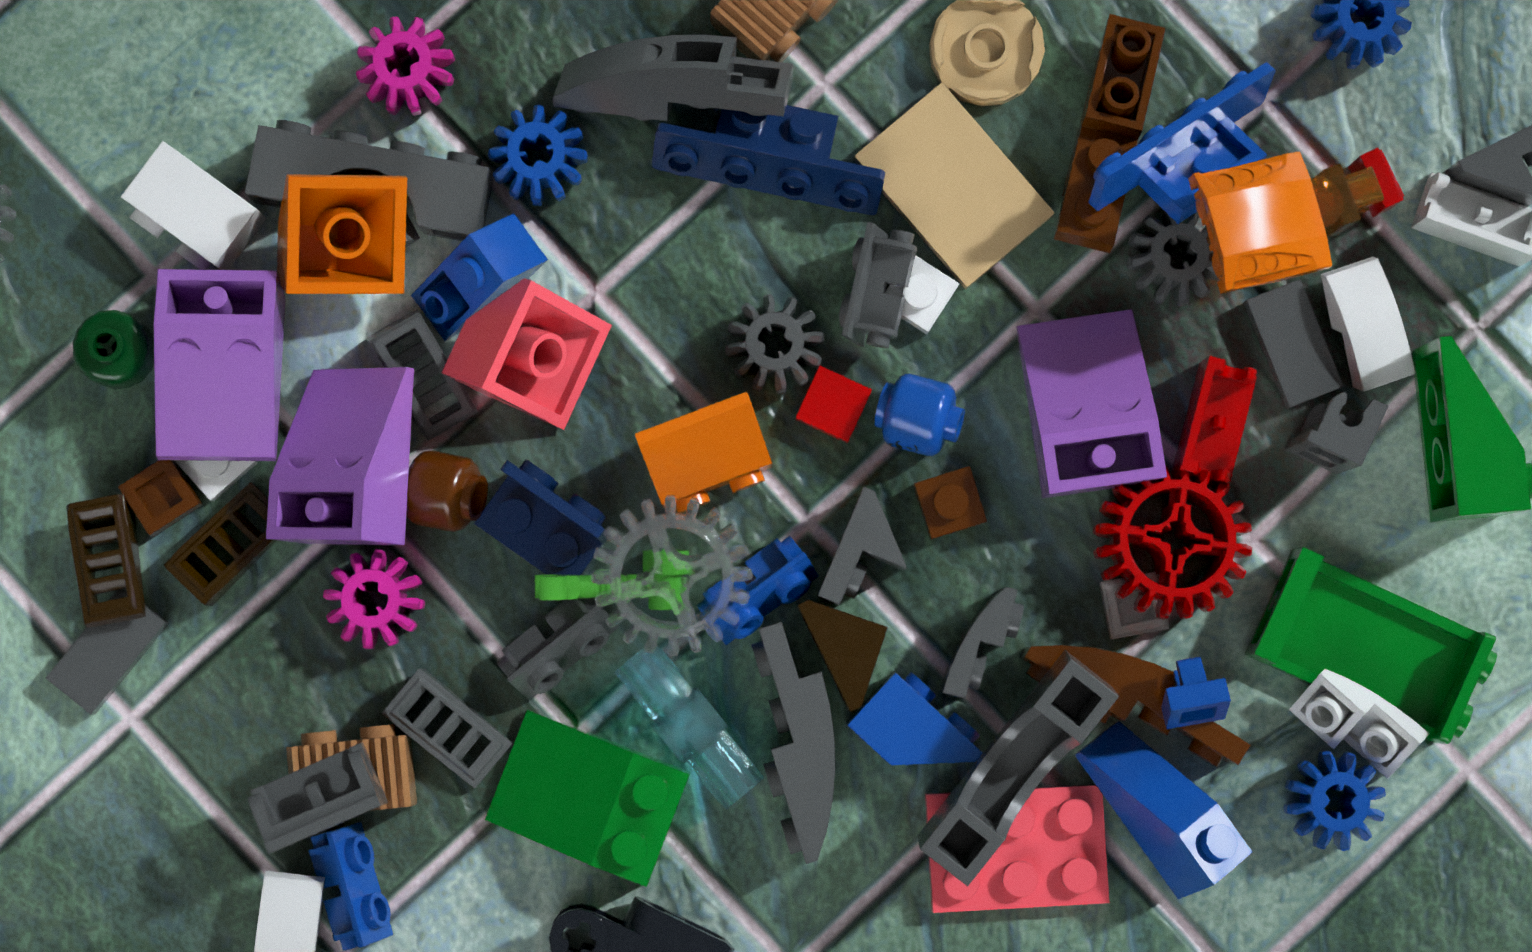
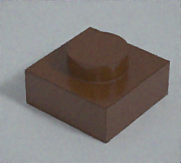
(160, 496)
(950, 502)

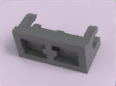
(1338, 439)
(316, 798)

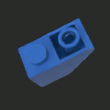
(478, 273)
(908, 729)

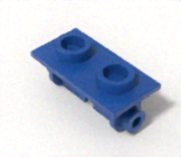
(781, 577)
(362, 910)

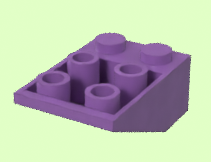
(218, 364)
(1090, 404)
(345, 460)

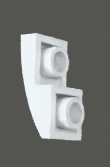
(1370, 322)
(1368, 723)
(289, 913)

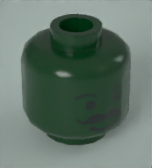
(122, 366)

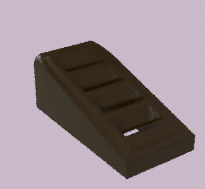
(98, 524)
(180, 562)

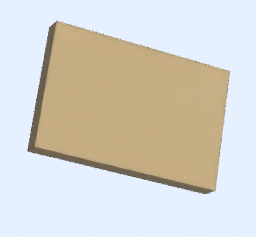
(955, 186)

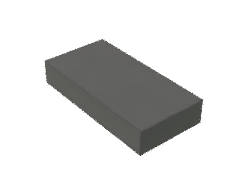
(1293, 344)
(105, 657)

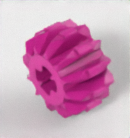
(424, 72)
(360, 614)

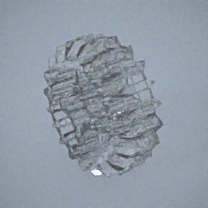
(698, 566)

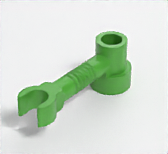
(580, 586)

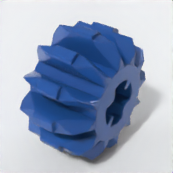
(1356, 38)
(534, 136)
(1354, 800)

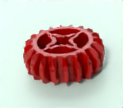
(1222, 547)

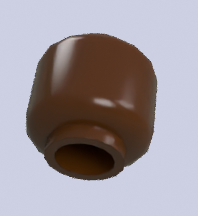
(445, 491)

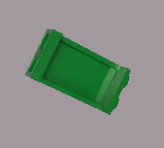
(1375, 638)

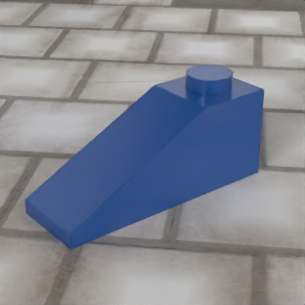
(1164, 811)

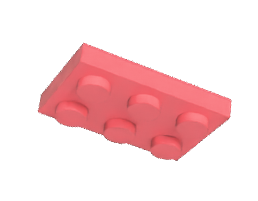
(1047, 860)

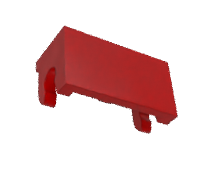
(1215, 420)

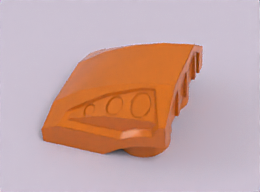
(1261, 222)

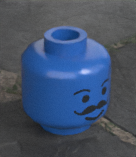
(919, 414)

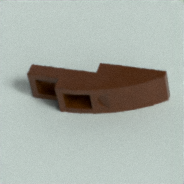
(1108, 125)
(1143, 685)

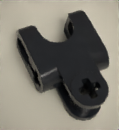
(644, 929)

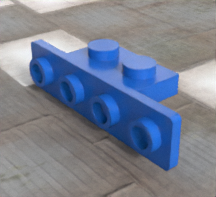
(1196, 142)

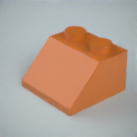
(706, 451)

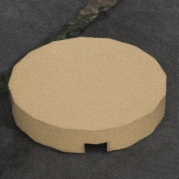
(986, 50)

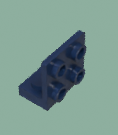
(542, 525)

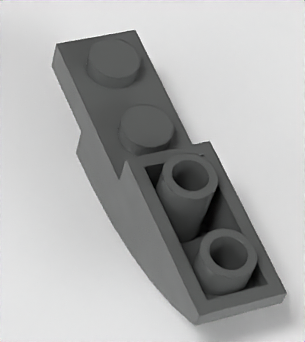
(653, 73)
(807, 765)

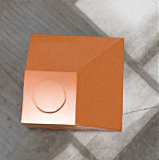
(342, 234)

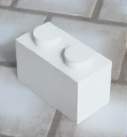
(192, 207)

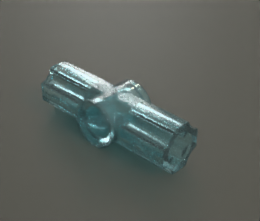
(689, 725)

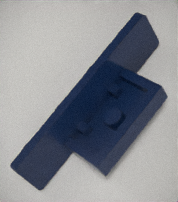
(773, 157)

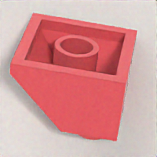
(529, 351)

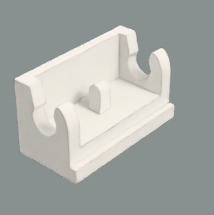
(1475, 219)

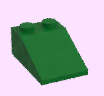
(1467, 446)
(588, 797)

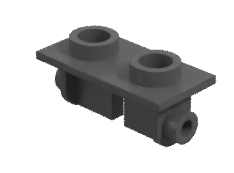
(869, 307)
(539, 663)

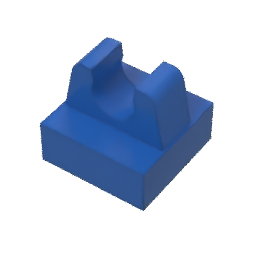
(1194, 697)

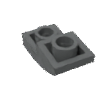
(990, 626)

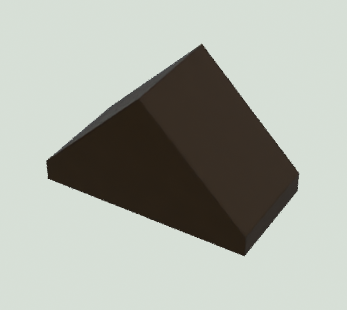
(847, 647)

